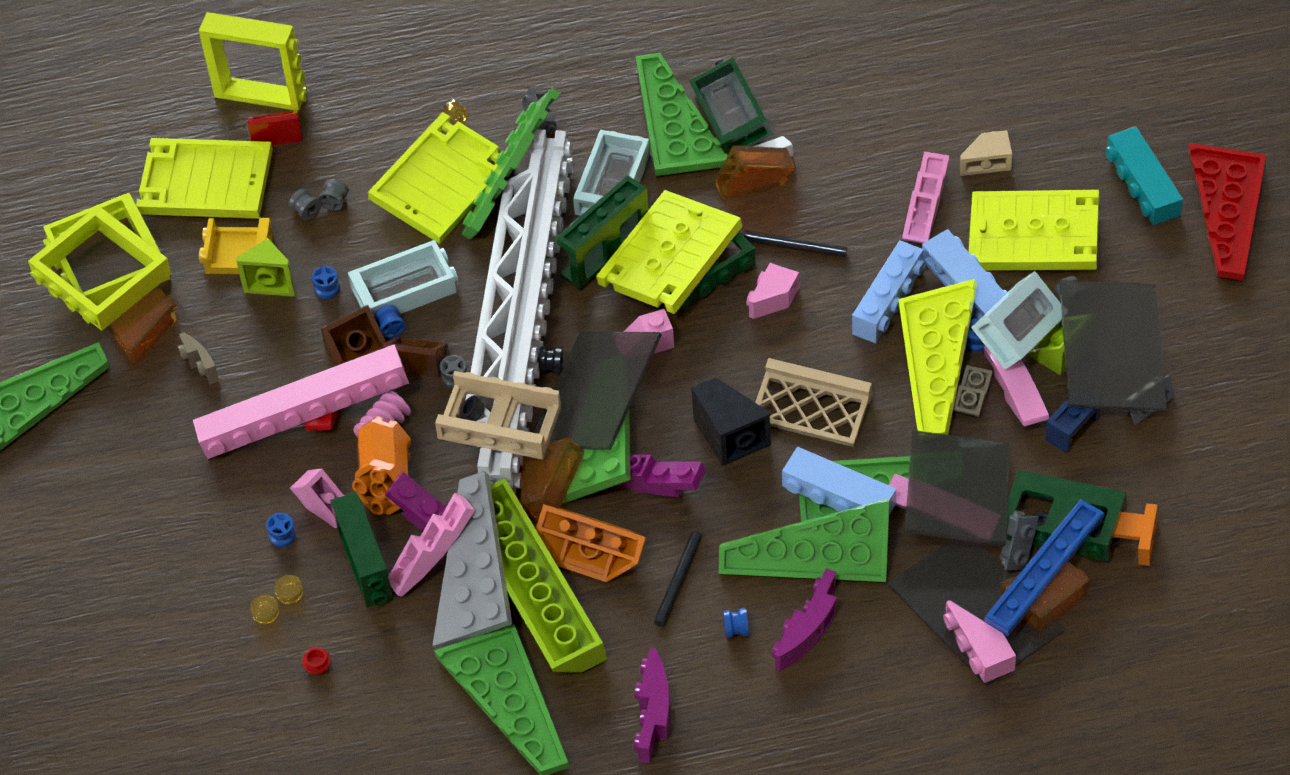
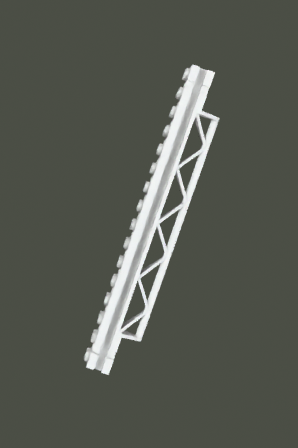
(541, 196)

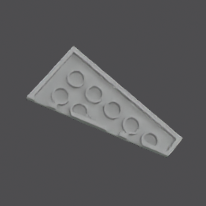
(474, 577)

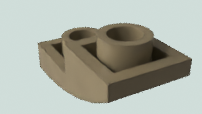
(198, 357)
(973, 391)

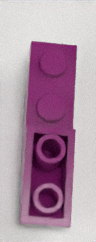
(662, 477)
(414, 500)
(809, 626)
(653, 704)

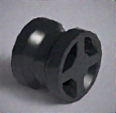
(551, 359)

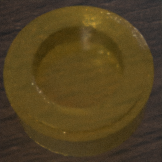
(456, 111)
(288, 589)
(264, 609)

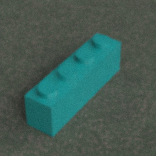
(1144, 176)

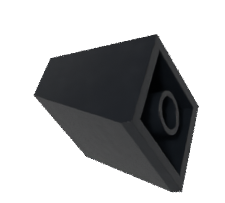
(729, 421)

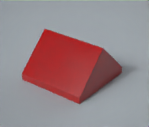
(276, 128)

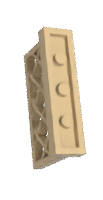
(822, 383)

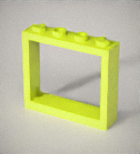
(256, 32)
(119, 208)
(154, 273)

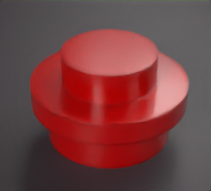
(316, 661)

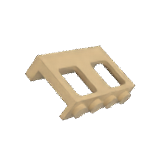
(496, 432)

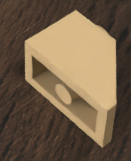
(987, 154)

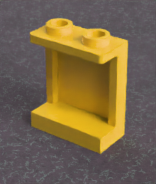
(225, 244)

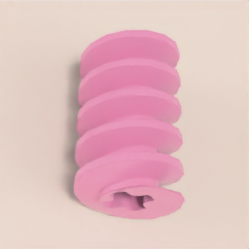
(389, 407)

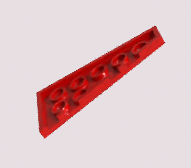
(1229, 196)

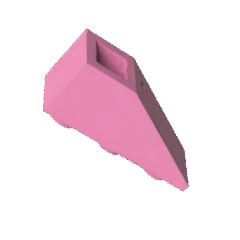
(986, 646)

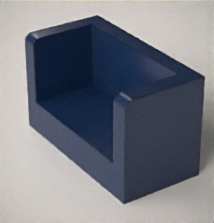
(1066, 423)

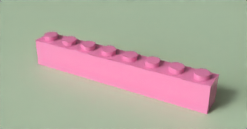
(300, 401)

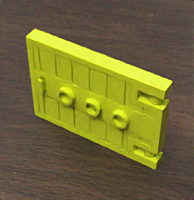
(204, 178)
(437, 178)
(1035, 229)
(669, 251)

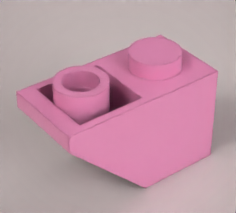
(773, 292)

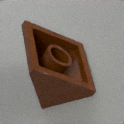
(352, 336)
(420, 355)

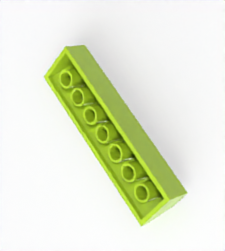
(542, 591)

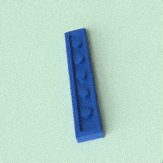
(1044, 567)

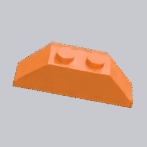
(588, 544)

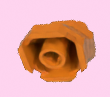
(381, 459)

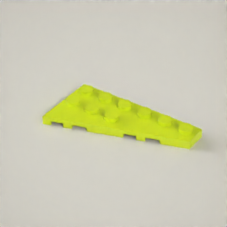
(935, 343)

